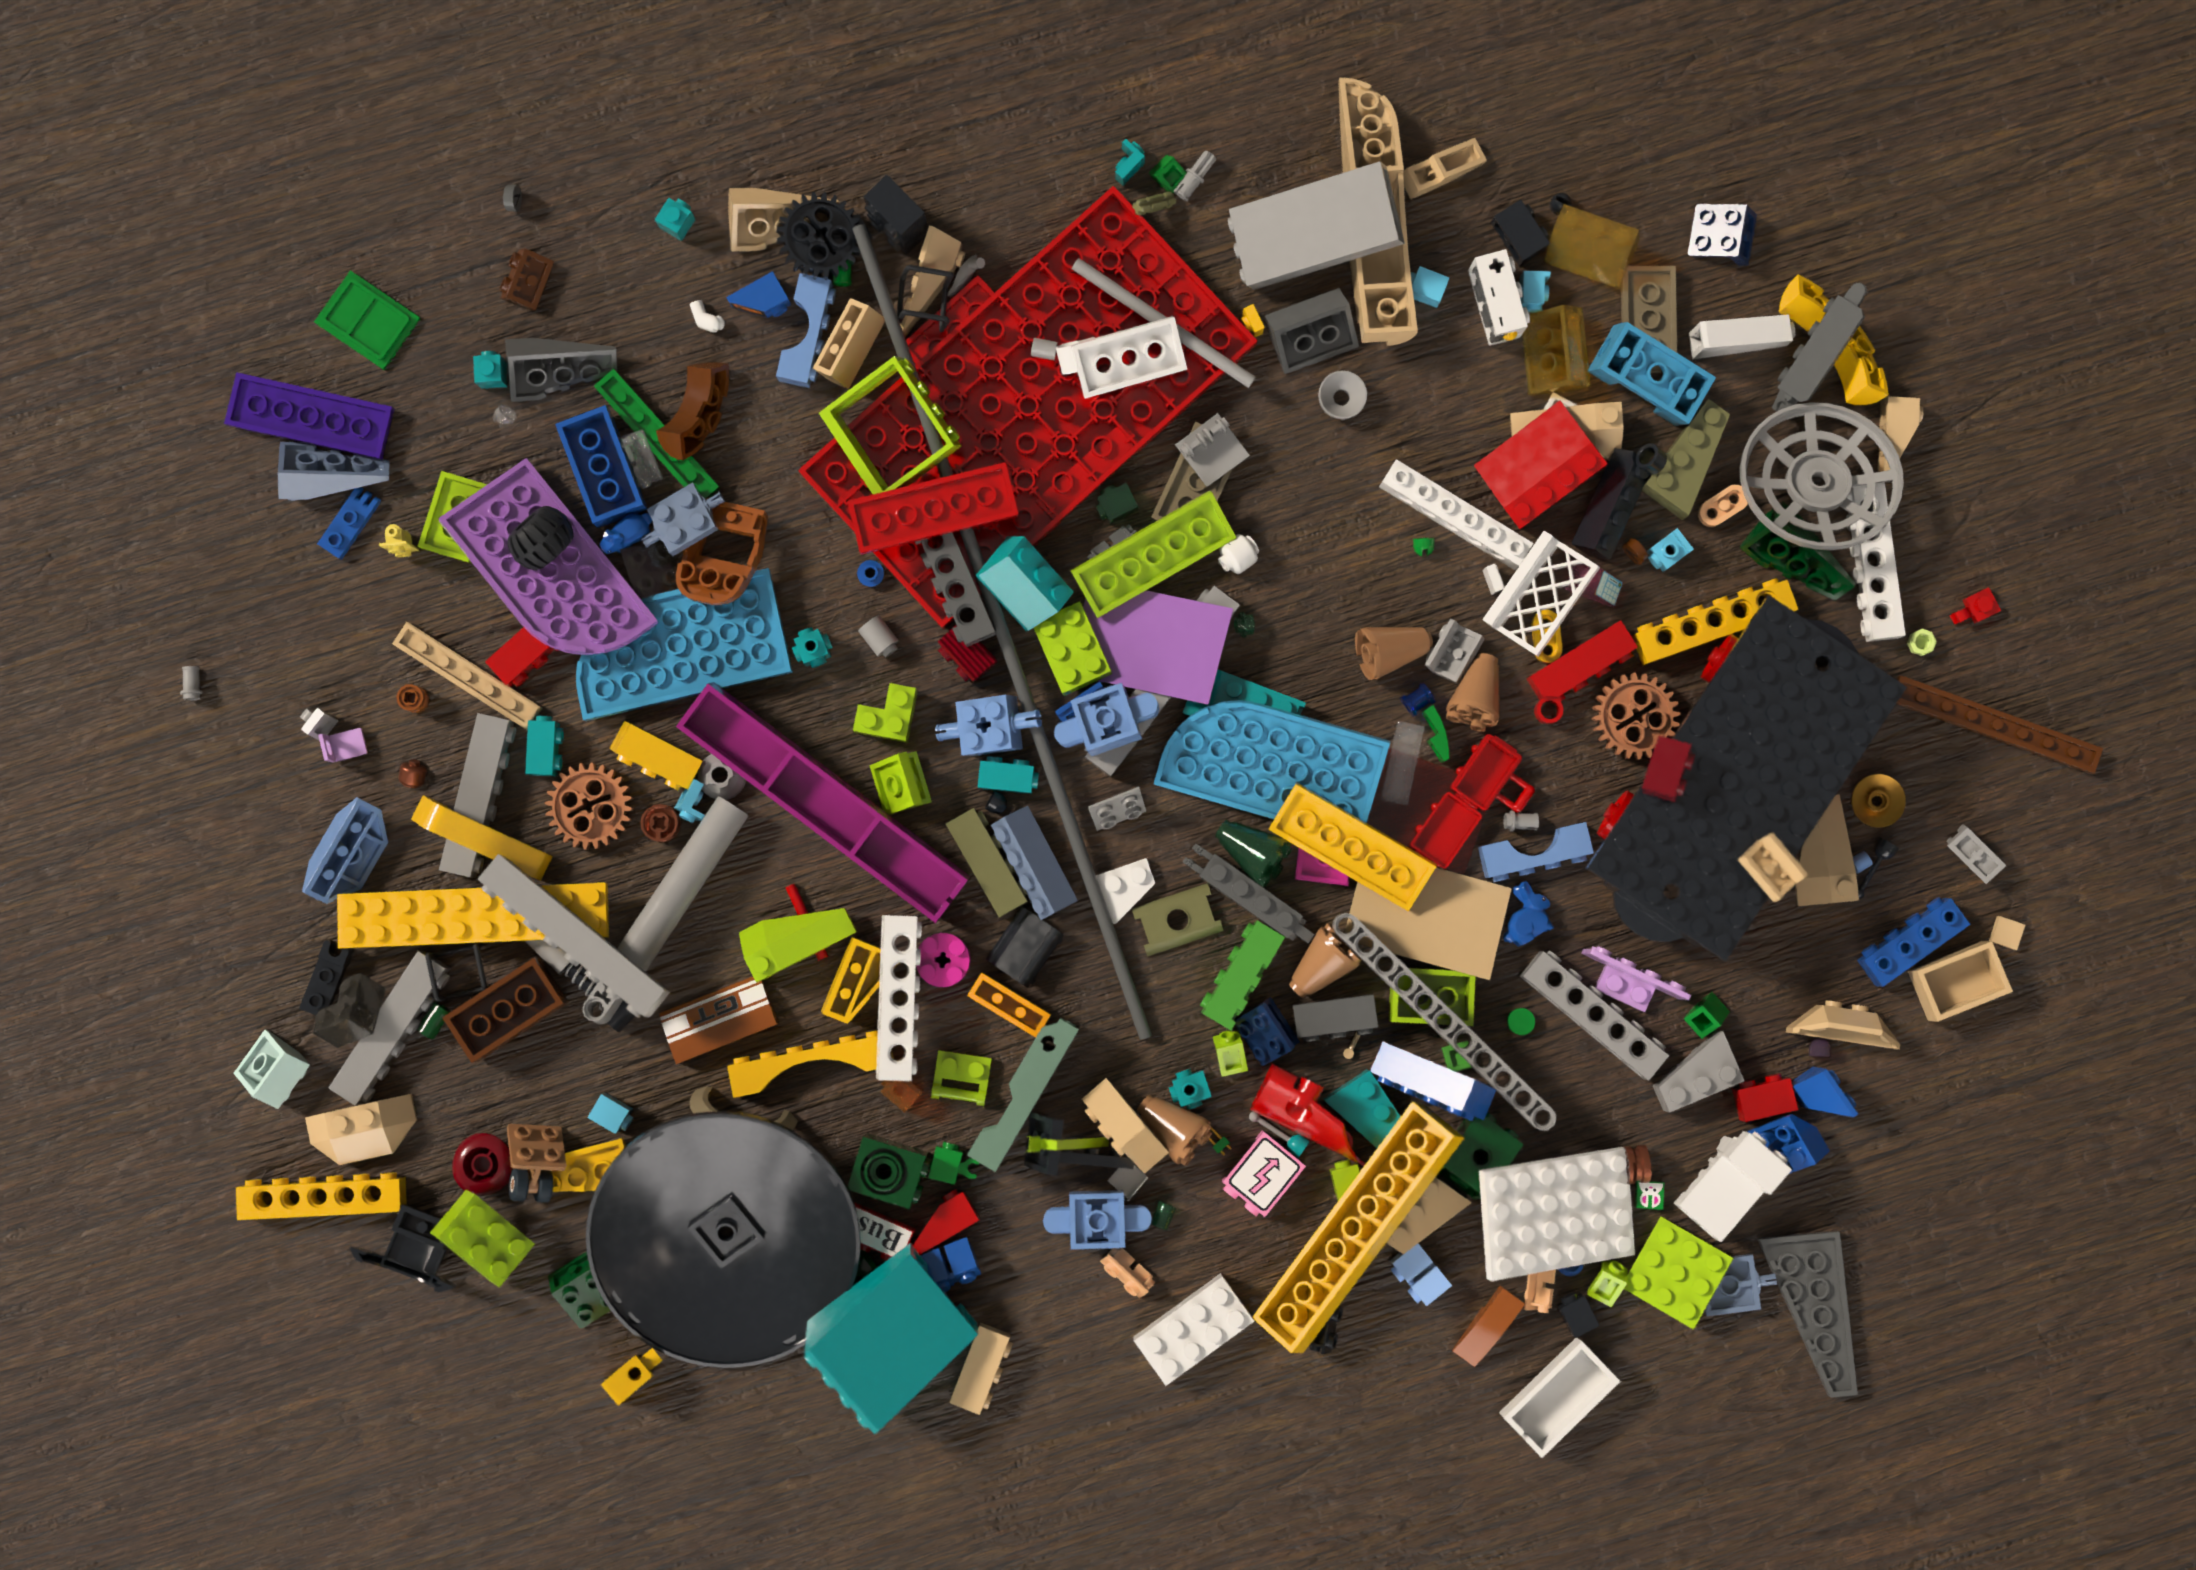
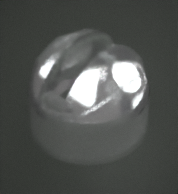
(504, 416)

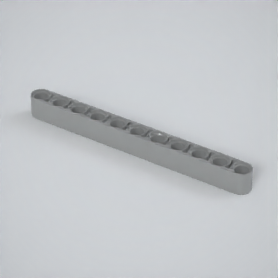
(1455, 1027)

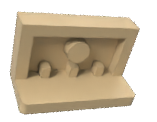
(1772, 866)

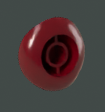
(482, 1164)

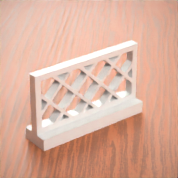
(1524, 578)

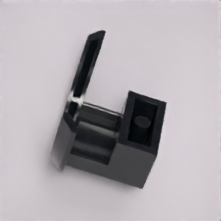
(411, 1249)

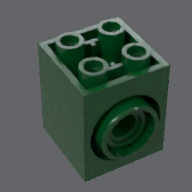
(1490, 1143)
(907, 1168)

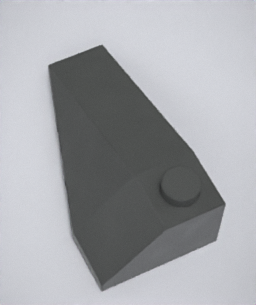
(550, 365)

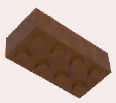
(505, 1010)

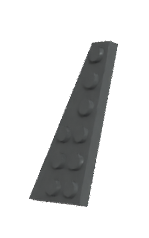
(1814, 1288)

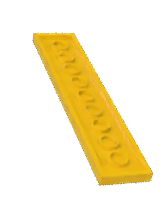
(454, 916)

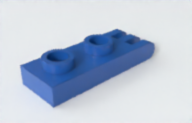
(348, 523)

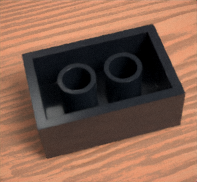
(895, 215)

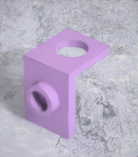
(343, 745)

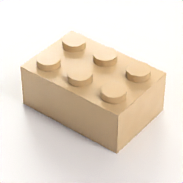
(1960, 981)

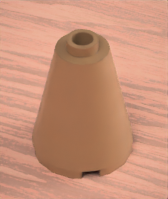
(1390, 648)

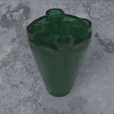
(1254, 850)

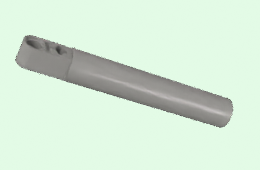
(673, 897)

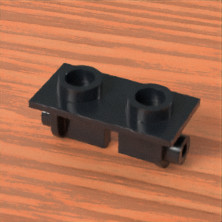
(1327, 1337)

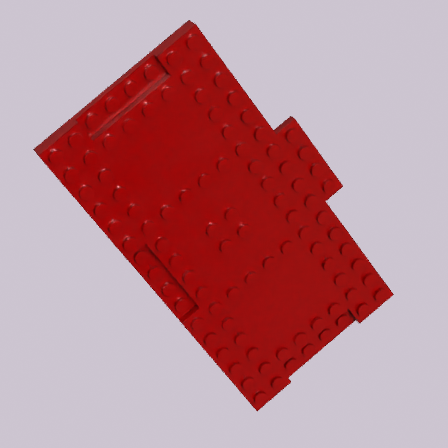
(1023, 405)

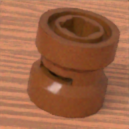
(416, 702)

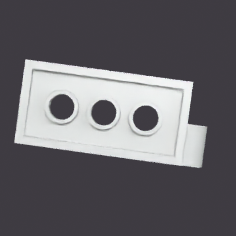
(1084, 354)

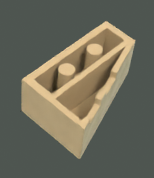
(1124, 1126)
(1430, 1212)

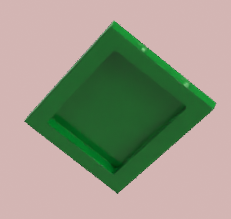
(367, 320)

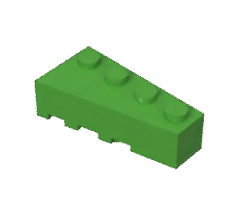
(1242, 974)

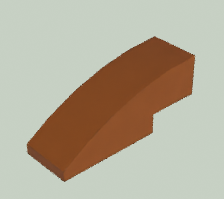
(1488, 1326)

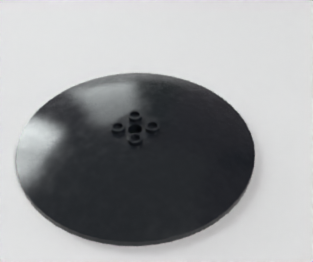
(709, 1294)

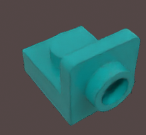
(1129, 166)

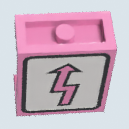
(1263, 1175)

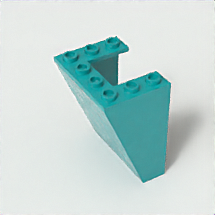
(887, 1338)

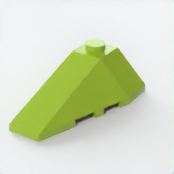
(784, 941)

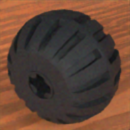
(540, 538)

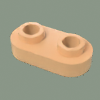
(1722, 506)

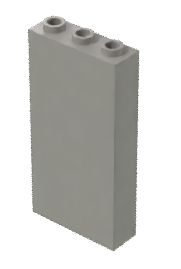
(1316, 226)

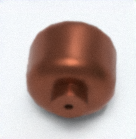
(412, 774)

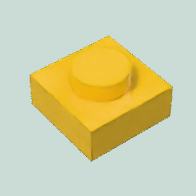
(1252, 321)

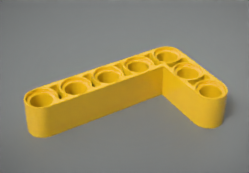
(479, 837)

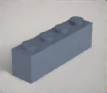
(1034, 862)

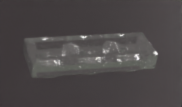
(1402, 763)

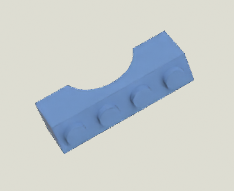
(797, 363)
(1568, 843)

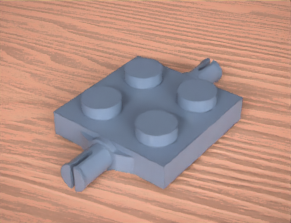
(682, 519)
(1739, 1288)

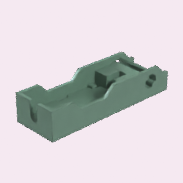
(1025, 1090)

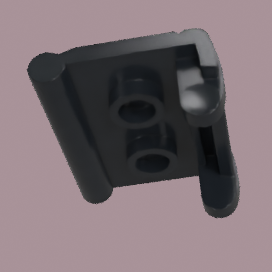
(1025, 947)

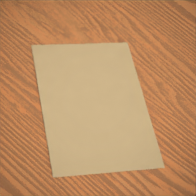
(1449, 924)

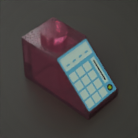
(1602, 588)

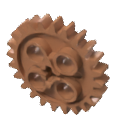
(1623, 696)
(599, 828)

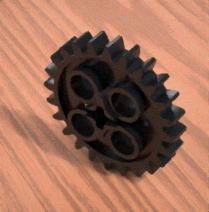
(800, 249)

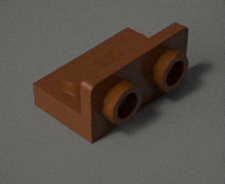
(526, 278)

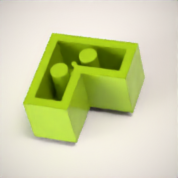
(894, 720)

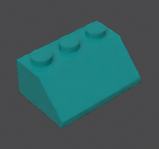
(1024, 582)

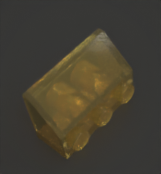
(1592, 246)
(1556, 351)

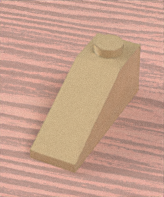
(1899, 422)

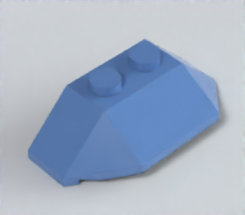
(346, 852)

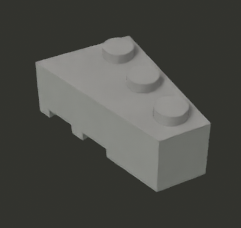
(1700, 1074)

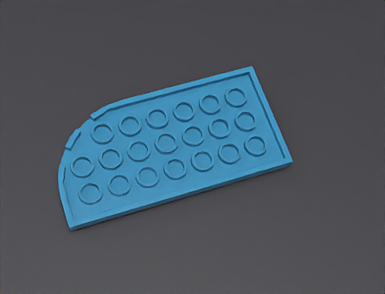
(687, 651)
(1257, 753)

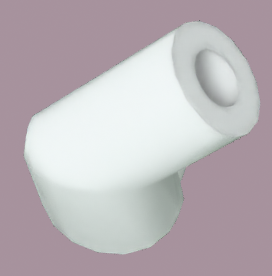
(704, 320)

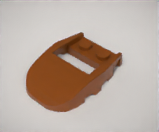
(716, 580)

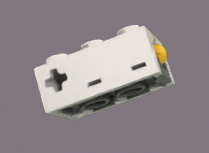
(1498, 297)

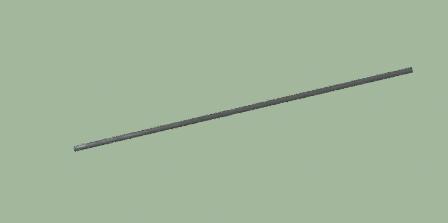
(1012, 661)

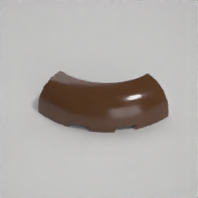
(698, 411)

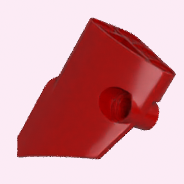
(1300, 1112)

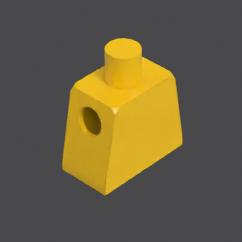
(622, 1385)

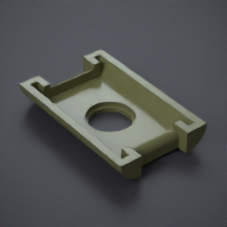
(1193, 903)

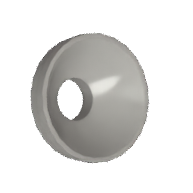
(1346, 382)
(725, 790)

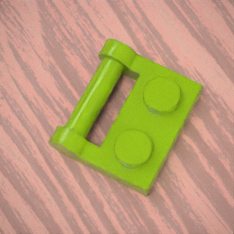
(961, 1068)

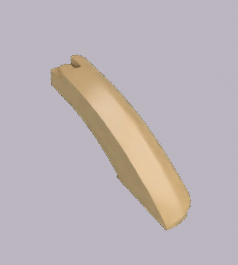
(1383, 278)

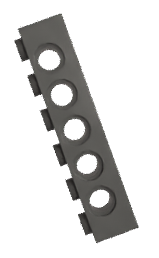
(981, 626)

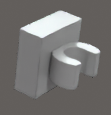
(317, 722)

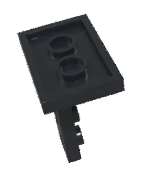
(1047, 1160)

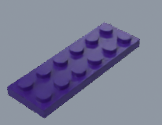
(309, 416)

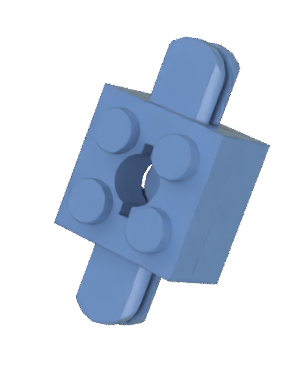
(1106, 719)
(1097, 1219)

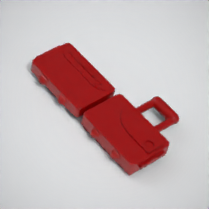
(1475, 788)

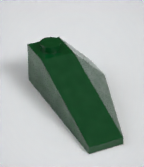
(1812, 566)

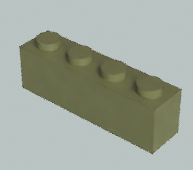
(986, 861)

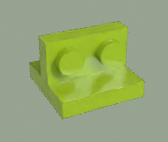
(900, 782)

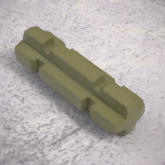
(1154, 203)

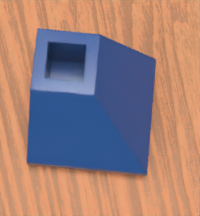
(1820, 1091)
(1795, 1140)

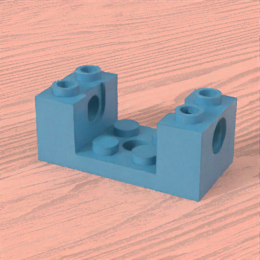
(1628, 360)

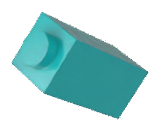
(543, 747)
(1007, 777)

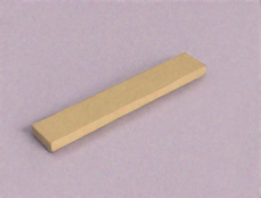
(466, 675)

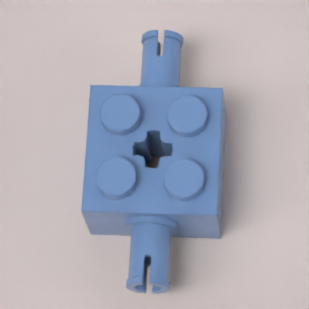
(975, 716)

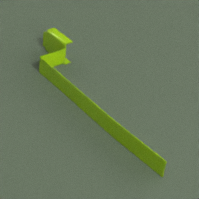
(1037, 1143)

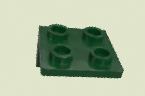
(577, 1291)

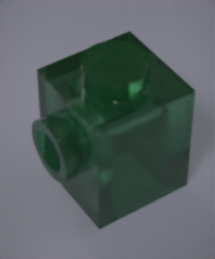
(1116, 503)

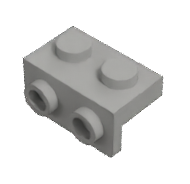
(1453, 651)

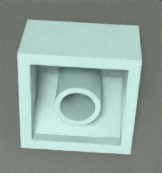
(271, 1069)

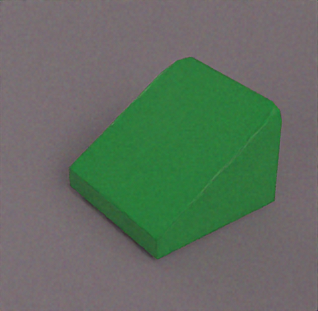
(1168, 173)

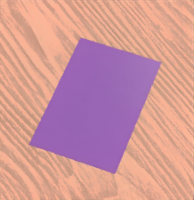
(1163, 644)

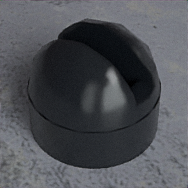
(1556, 206)
(997, 803)

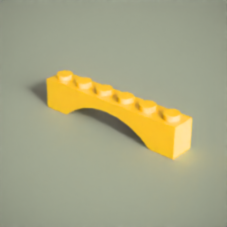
(754, 1076)

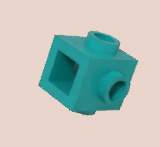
(819, 654)
(1200, 1091)

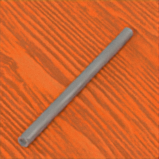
(1152, 315)

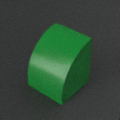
(1707, 1015)

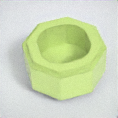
(1921, 642)

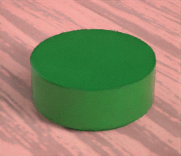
(1521, 1021)

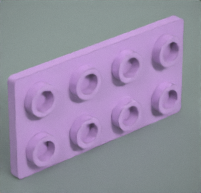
(1628, 984)

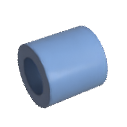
(1862, 861)

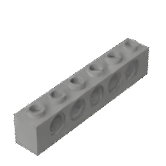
(1653, 1050)

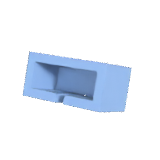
(1421, 1275)

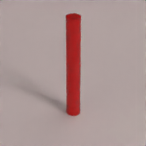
(800, 909)

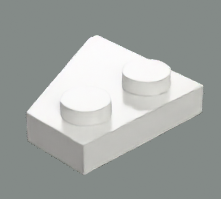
(1125, 887)

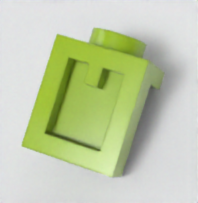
(1230, 1053)
(1609, 1282)

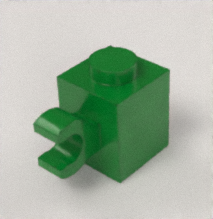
(948, 1163)

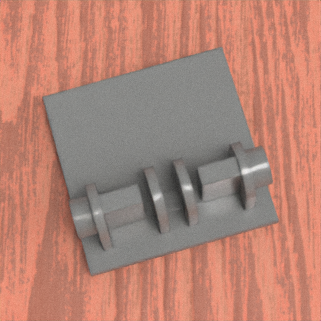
(1212, 450)
(1117, 808)

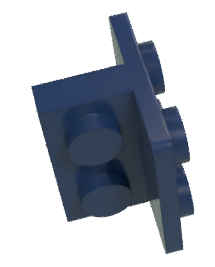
(1266, 1032)

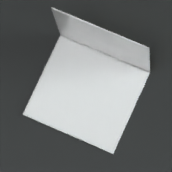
(1128, 1180)

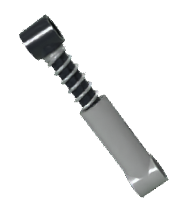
(560, 964)

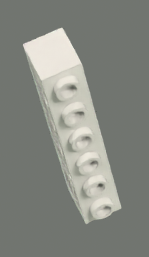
(1456, 515)
(1885, 572)
(888, 984)

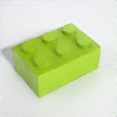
(1451, 987)
(482, 1238)

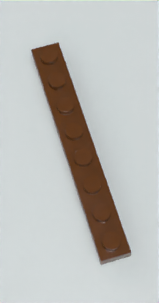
(1999, 726)

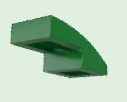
(1439, 742)

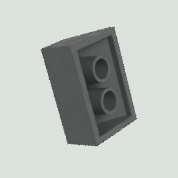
(1312, 330)

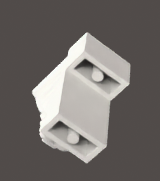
(1732, 1183)

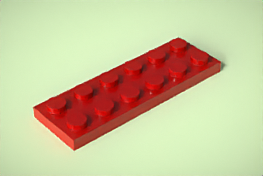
(933, 508)

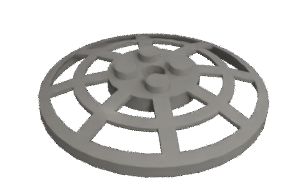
(1828, 467)

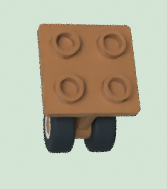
(540, 1151)

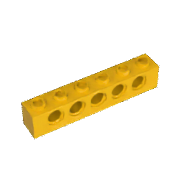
(1652, 650)
(251, 1204)

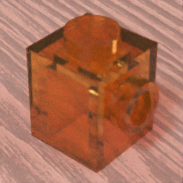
(901, 1093)

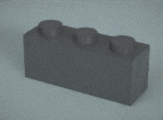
(1335, 1017)

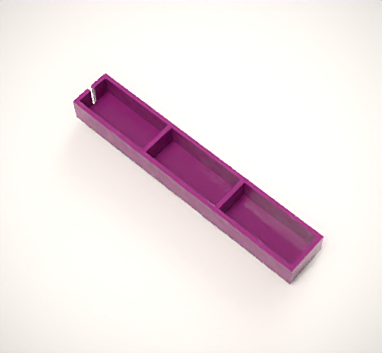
(823, 801)

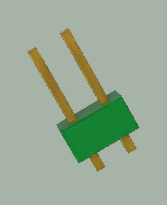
(1221, 1144)

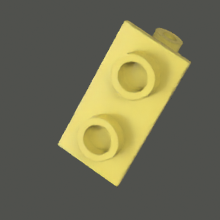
(398, 541)

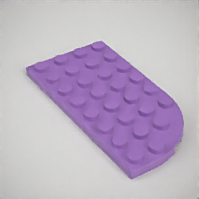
(573, 601)

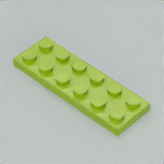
(1153, 554)

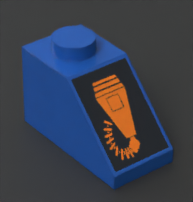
(761, 297)

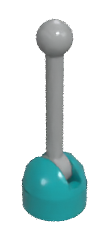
(1295, 1144)

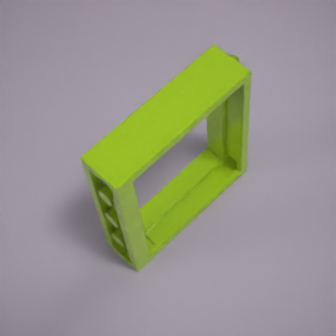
(853, 449)

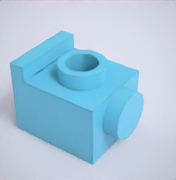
(1534, 289)
(1677, 542)

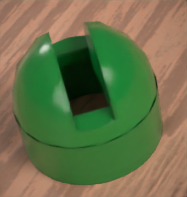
(1423, 543)

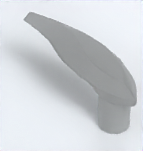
(965, 273)

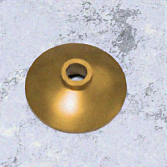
(1891, 800)

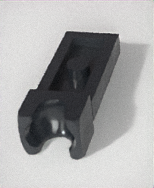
(326, 977)

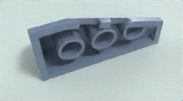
(313, 473)

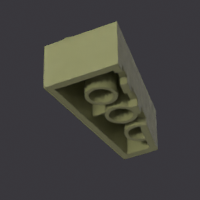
(1688, 461)

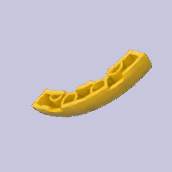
(1856, 366)

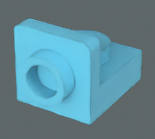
(688, 799)

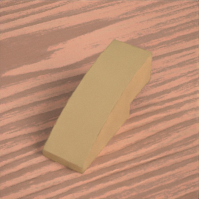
(1442, 168)

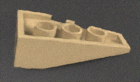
(939, 253)

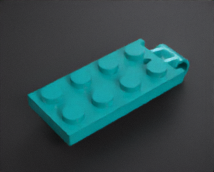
(1232, 688)

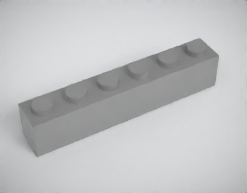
(479, 787)
(395, 1021)

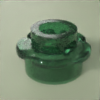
(1244, 624)

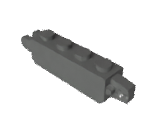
(1822, 349)
(1250, 896)

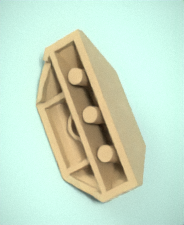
(1843, 1024)
(363, 1129)

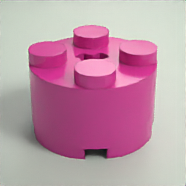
(955, 950)

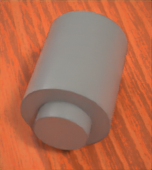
(879, 637)

